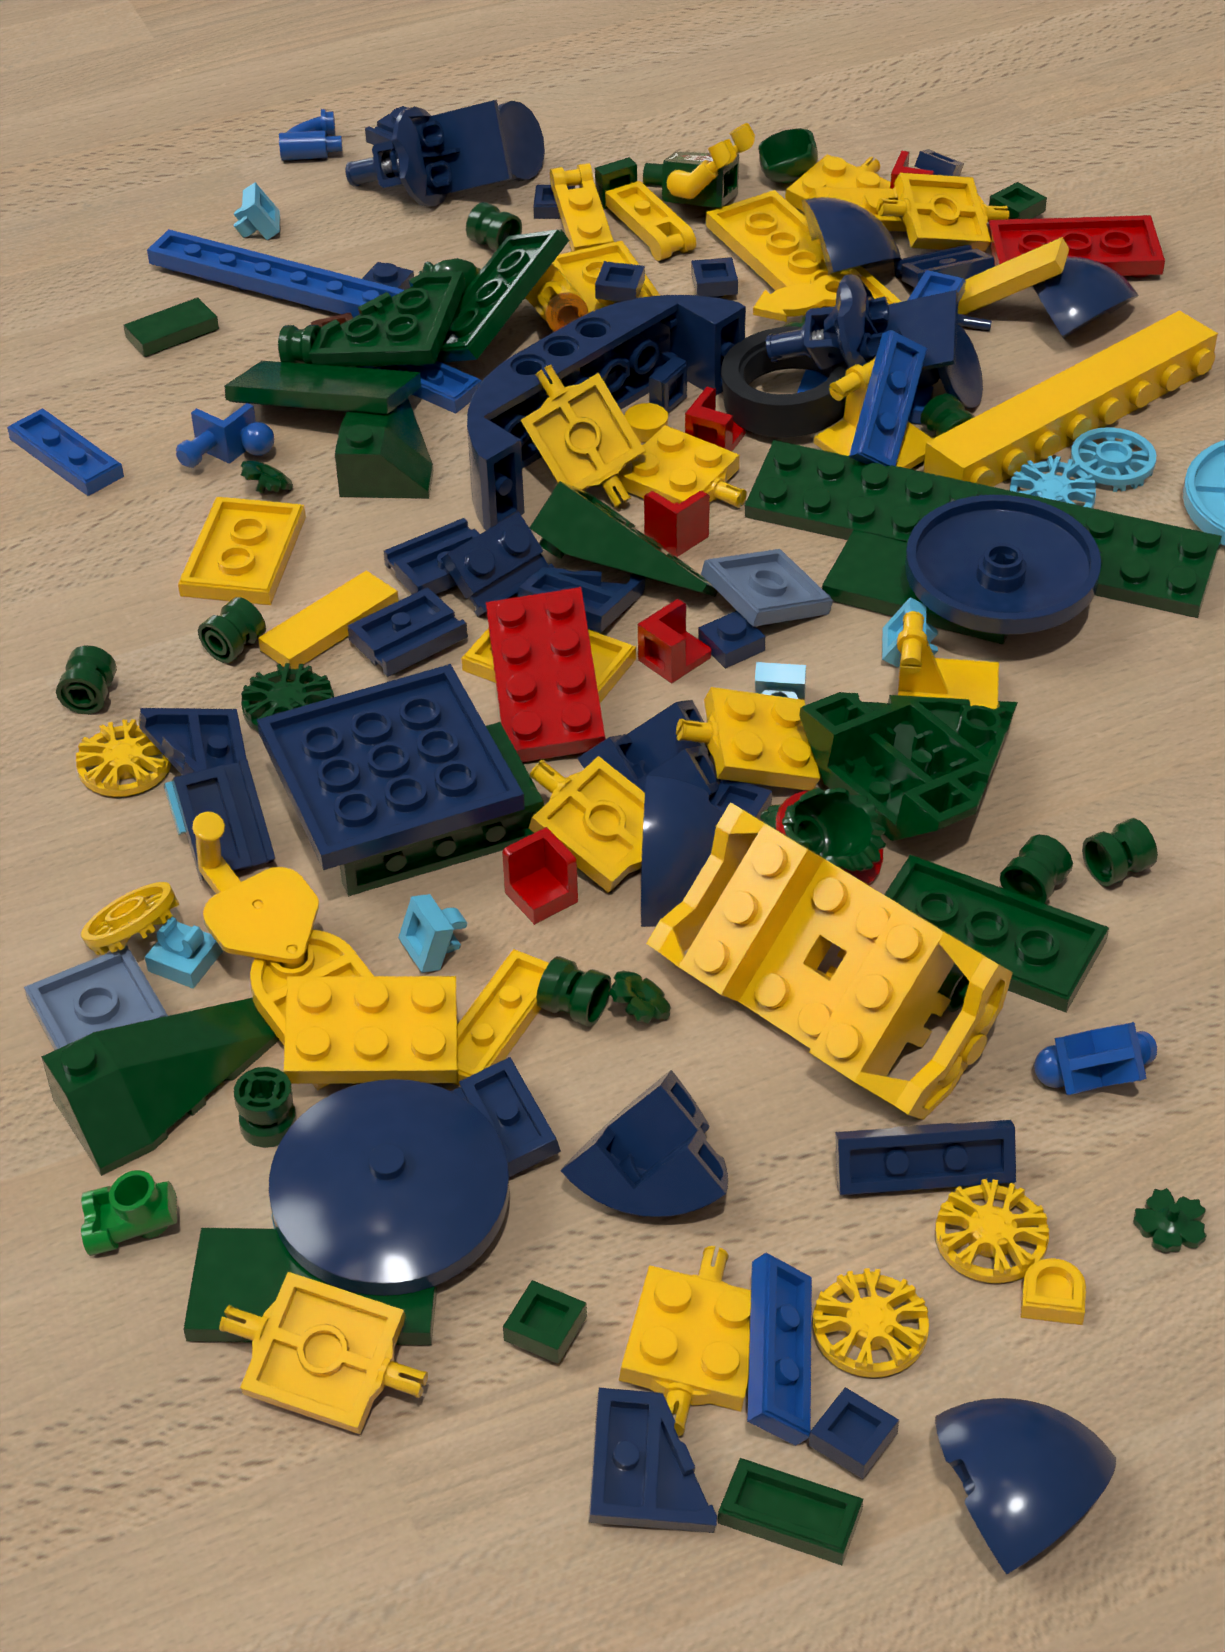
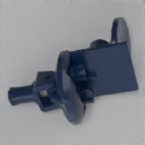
(454, 151)
(855, 328)

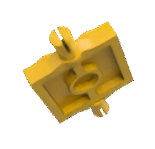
(835, 172)
(941, 211)
(583, 434)
(681, 466)
(755, 739)
(595, 817)
(691, 1338)
(323, 1352)

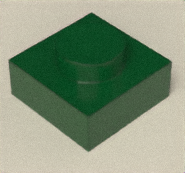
(614, 176)
(1020, 200)
(545, 1321)

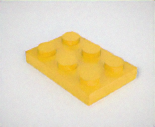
(370, 1029)

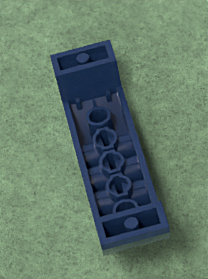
(619, 343)

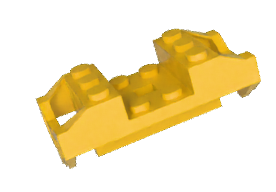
(765, 923)

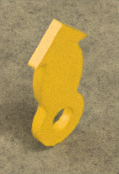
(797, 298)

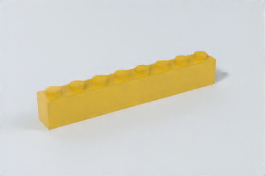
(1073, 402)

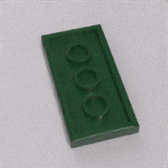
(499, 292)
(323, 387)
(874, 578)
(1037, 942)
(248, 1271)

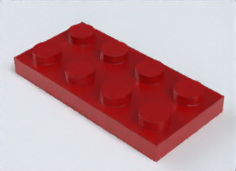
(1118, 242)
(545, 674)

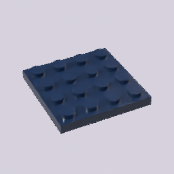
(389, 766)

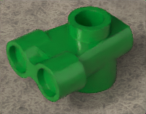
(126, 1210)

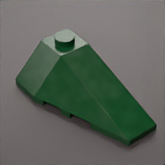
(383, 456)
(592, 531)
(140, 1078)

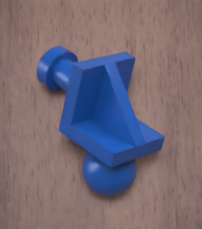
(226, 437)
(1096, 1058)

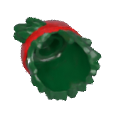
(834, 827)

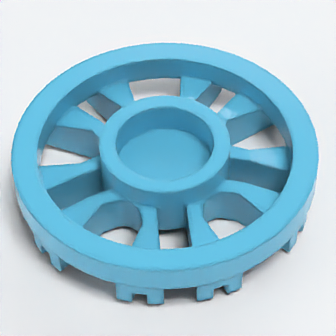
(1114, 458)
(1055, 486)

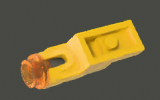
(556, 299)

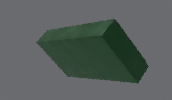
(171, 327)
(790, 1511)

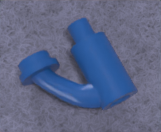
(311, 139)

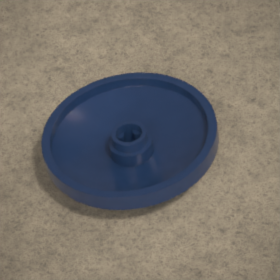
(1002, 564)
(389, 1187)

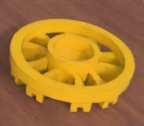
(120, 760)
(129, 915)
(991, 1231)
(870, 1323)

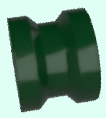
(296, 343)

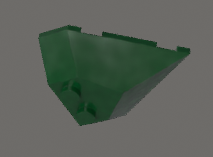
(911, 757)

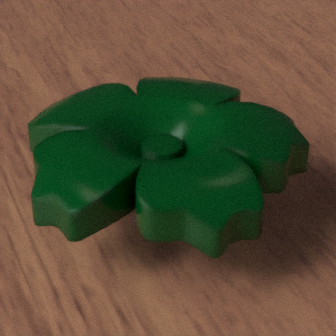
(267, 475)
(643, 996)
(1171, 1222)

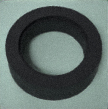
(777, 413)

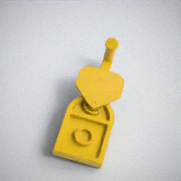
(270, 921)

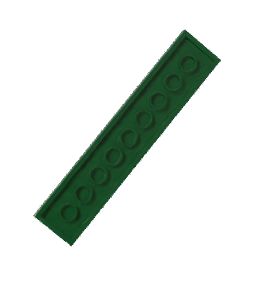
(835, 494)

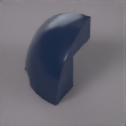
(848, 235)
(1083, 293)
(657, 752)
(675, 843)
(652, 1156)
(1024, 1472)

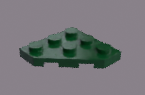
(395, 328)

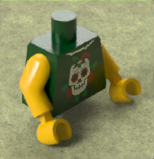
(701, 177)

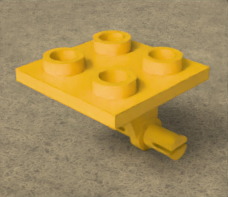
(840, 436)
(939, 677)

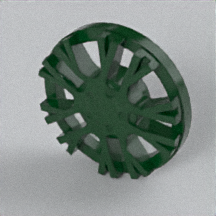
(278, 695)

